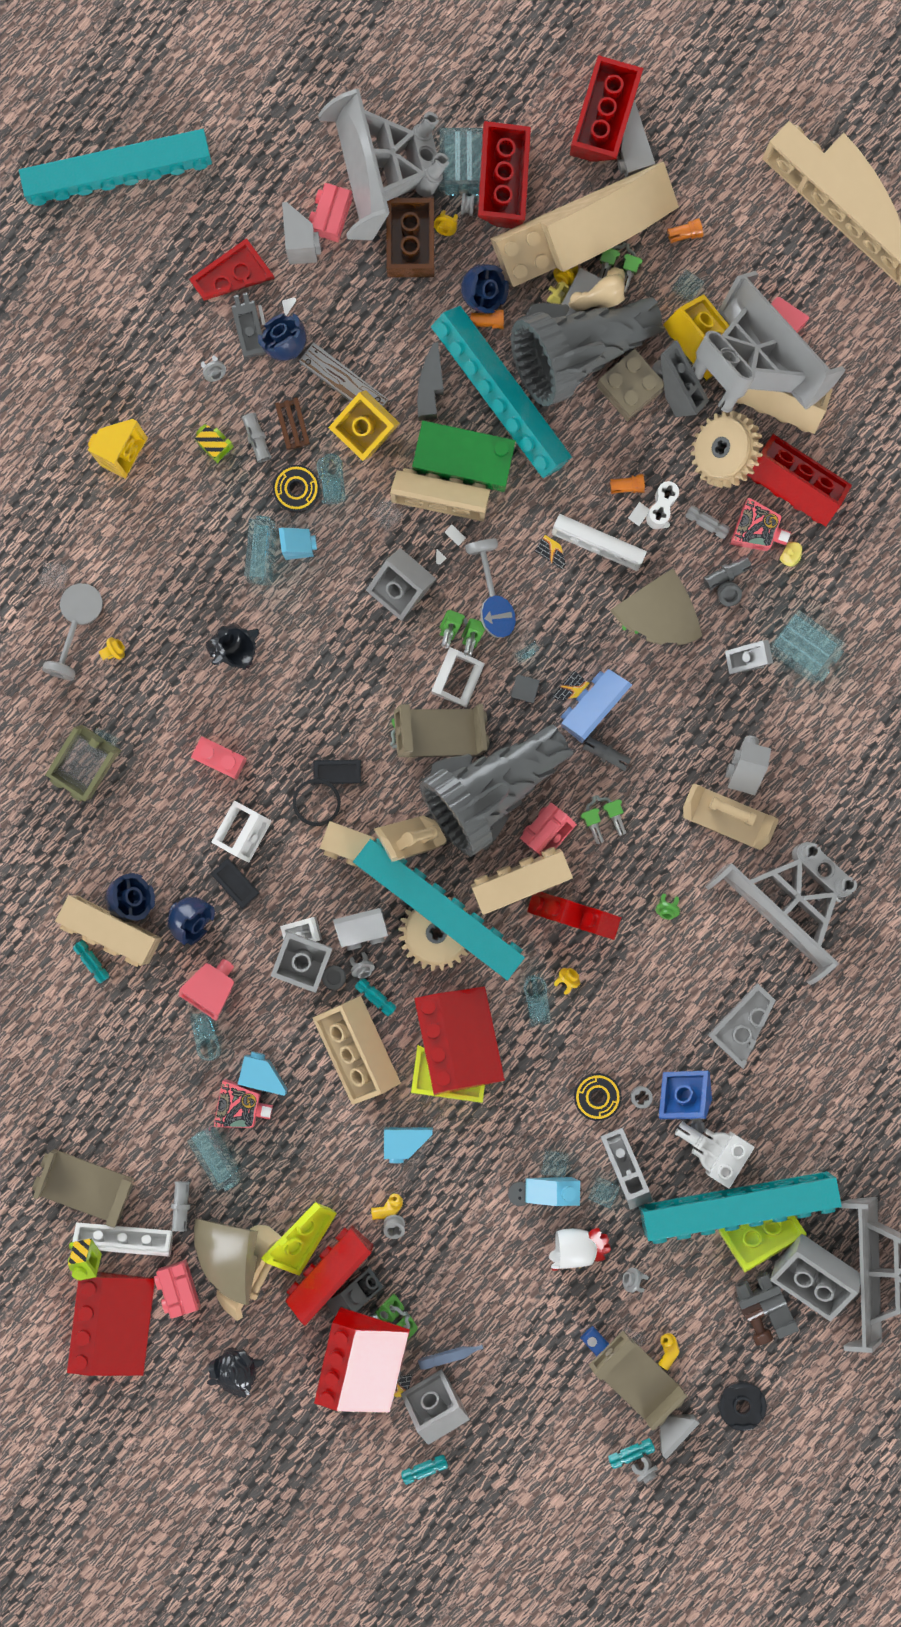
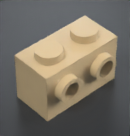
(343, 842)

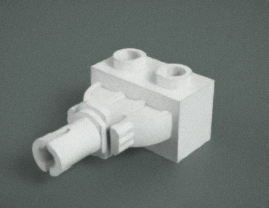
(721, 1155)

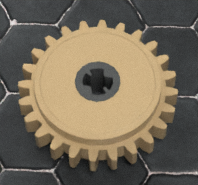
(727, 449)
(424, 947)

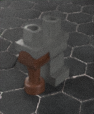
(762, 1302)

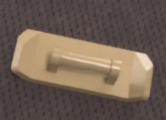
(729, 817)
(410, 837)
(265, 1240)

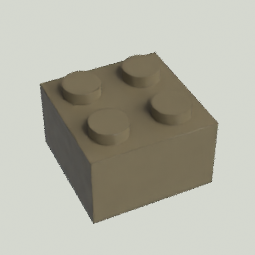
(630, 385)

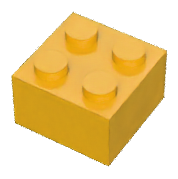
(364, 425)

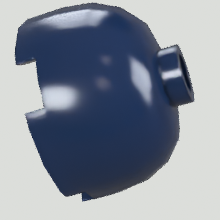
(484, 288)
(283, 337)
(130, 898)
(189, 918)

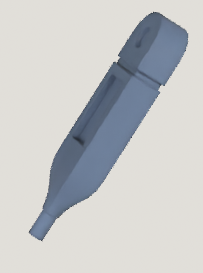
(447, 1356)

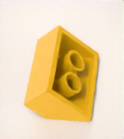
(691, 324)
(118, 446)

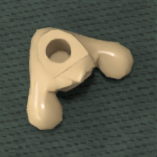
(605, 293)

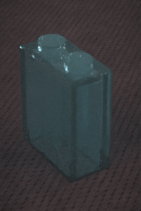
(464, 152)
(261, 551)
(807, 647)
(215, 1158)

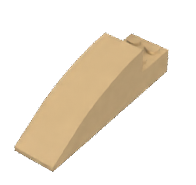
(843, 190)
(585, 226)

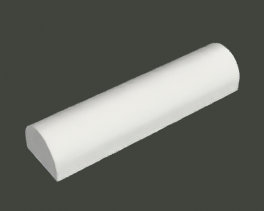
(598, 542)
(126, 1239)

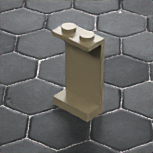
(440, 732)
(83, 1186)
(638, 1380)

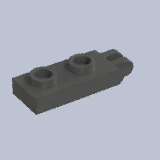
(247, 326)

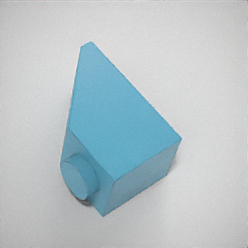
(297, 543)
(261, 1074)
(403, 1142)
(553, 1191)

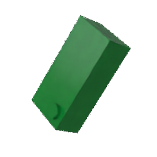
(463, 455)

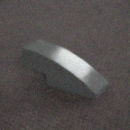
(430, 385)

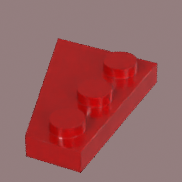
(231, 272)

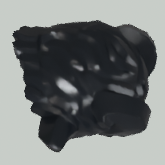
(233, 646)
(234, 1371)

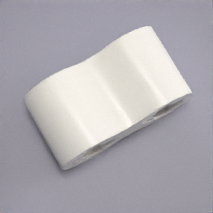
(662, 505)

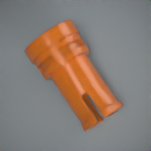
(692, 230)
(493, 320)
(631, 484)

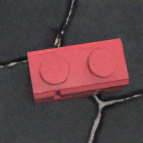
(331, 211)
(219, 758)
(548, 829)
(177, 1289)

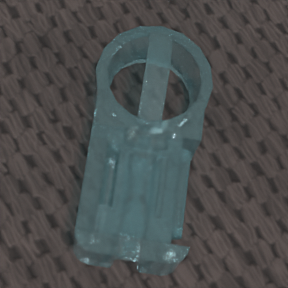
(332, 484)
(537, 1004)
(204, 1031)

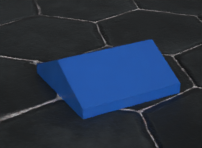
(685, 1095)

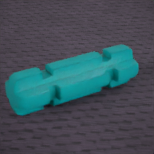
(91, 961)
(375, 997)
(631, 1453)
(424, 1469)

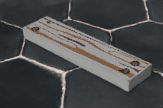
(337, 375)

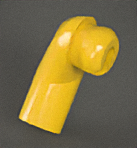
(391, 1207)
(670, 1349)

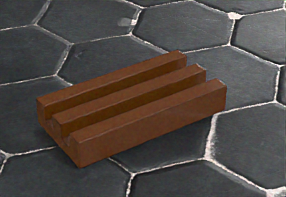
(286, 404)

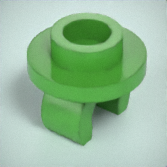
(667, 910)

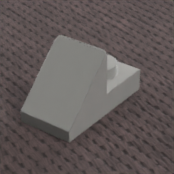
(749, 657)

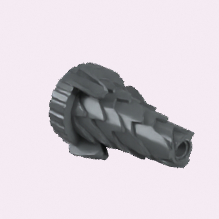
(561, 350)
(475, 797)

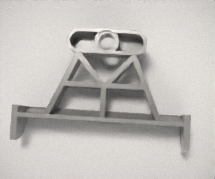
(419, 172)
(761, 351)
(836, 883)
(871, 1272)

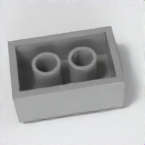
(816, 1277)

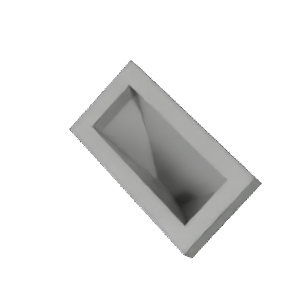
(675, 1431)

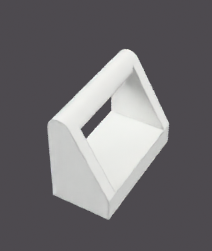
(444, 674)
(250, 835)

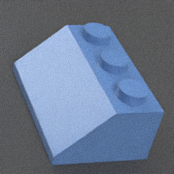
(594, 704)

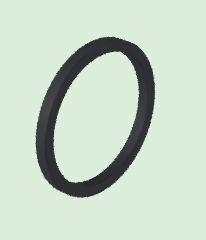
(320, 781)

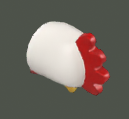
(578, 1248)

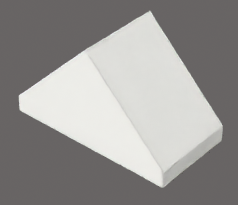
(306, 928)

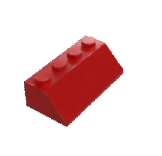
(605, 110)
(504, 174)
(800, 480)
(328, 1274)

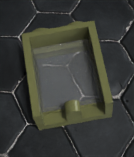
(82, 763)

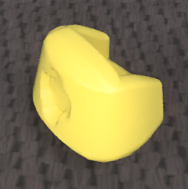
(558, 293)
(791, 554)

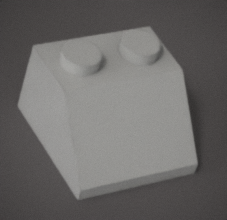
(300, 239)
(400, 584)
(360, 928)
(301, 961)
(434, 1407)

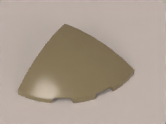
(661, 612)
(227, 1257)

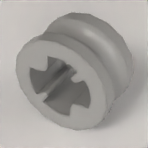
(467, 204)
(636, 1091)
(394, 1226)

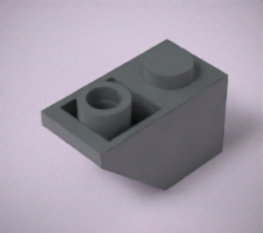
(355, 1292)

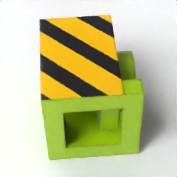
(213, 442)
(84, 1259)

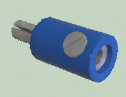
(594, 1341)

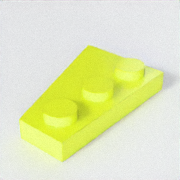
(423, 1086)
(301, 1240)
(761, 1242)

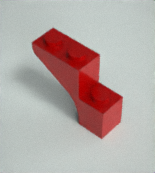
(574, 914)

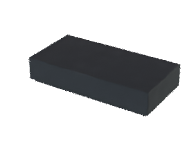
(338, 771)
(235, 883)

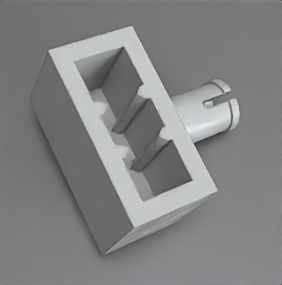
(748, 766)

